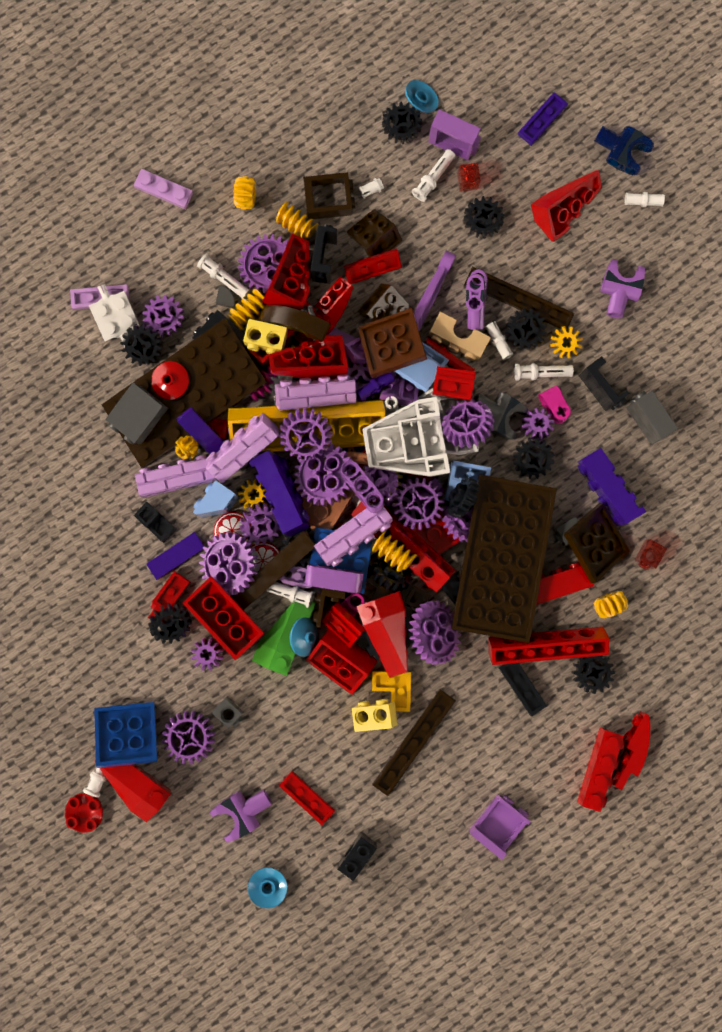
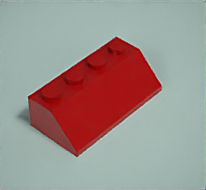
(223, 618)

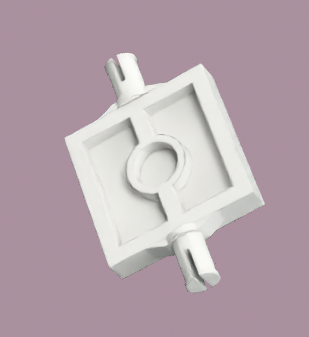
(113, 314)

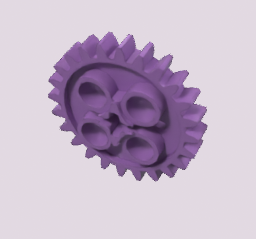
(261, 279)
(307, 476)
(228, 562)
(433, 633)

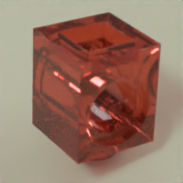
(468, 177)
(657, 550)

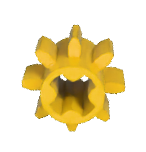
(186, 447)

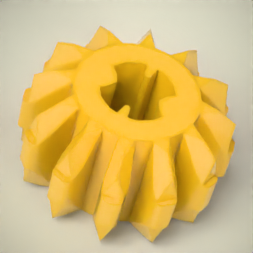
(244, 192)
(573, 342)
(250, 490)
(611, 604)

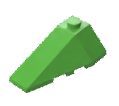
(274, 648)

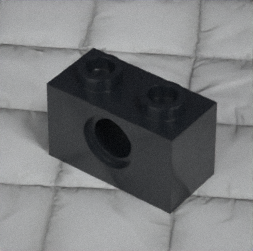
(357, 856)

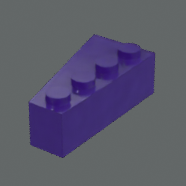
(610, 487)
(281, 492)

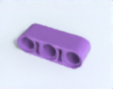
(358, 478)
(334, 578)

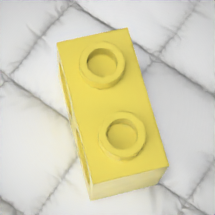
(267, 332)
(375, 720)

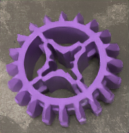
(467, 423)
(298, 447)
(414, 494)
(180, 733)

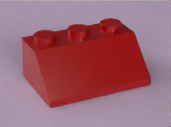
(341, 664)

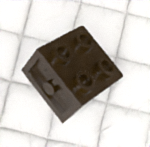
(375, 233)
(383, 303)
(334, 595)

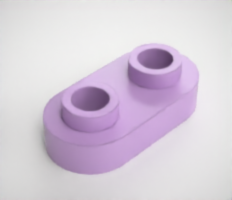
(297, 577)

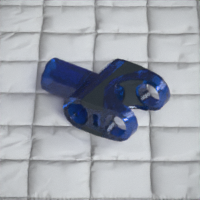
(621, 147)

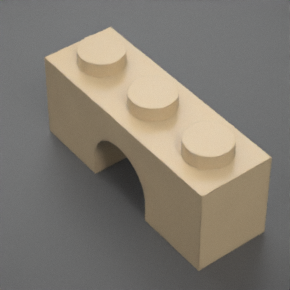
(443, 332)

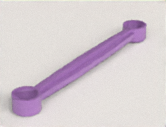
(432, 291)

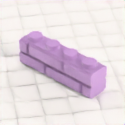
(315, 393)
(242, 447)
(174, 477)
(352, 534)

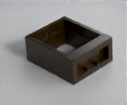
(330, 211)

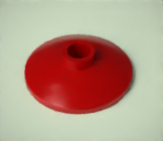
(178, 384)

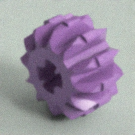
(540, 432)
(204, 660)

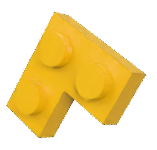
(398, 686)

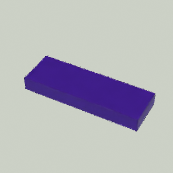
(542, 119)
(200, 430)
(175, 556)

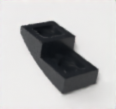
(155, 522)

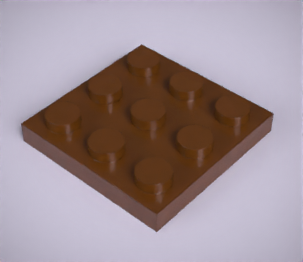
(392, 343)

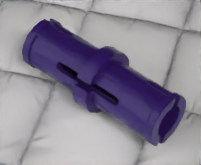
(374, 386)

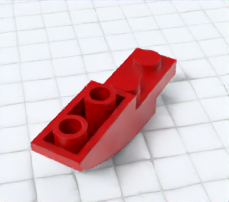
(331, 306)
(637, 742)

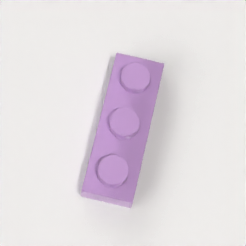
(163, 189)
(84, 297)

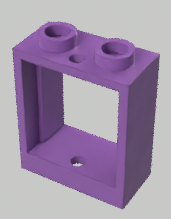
(455, 135)

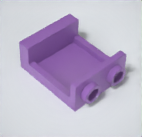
(499, 825)

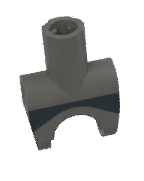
(502, 409)

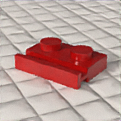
(454, 383)
(343, 625)

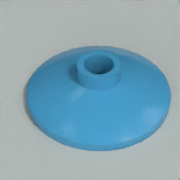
(421, 96)
(304, 636)
(267, 897)

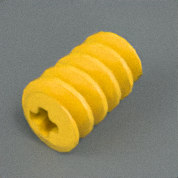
(294, 222)
(248, 309)
(393, 552)

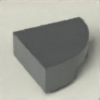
(225, 297)

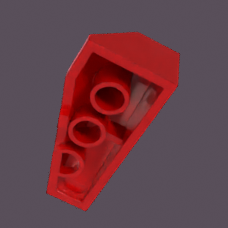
(559, 207)
(290, 280)
(311, 359)
(386, 629)
(137, 789)

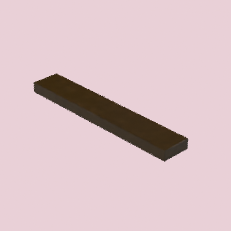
(522, 299)
(275, 569)
(413, 742)

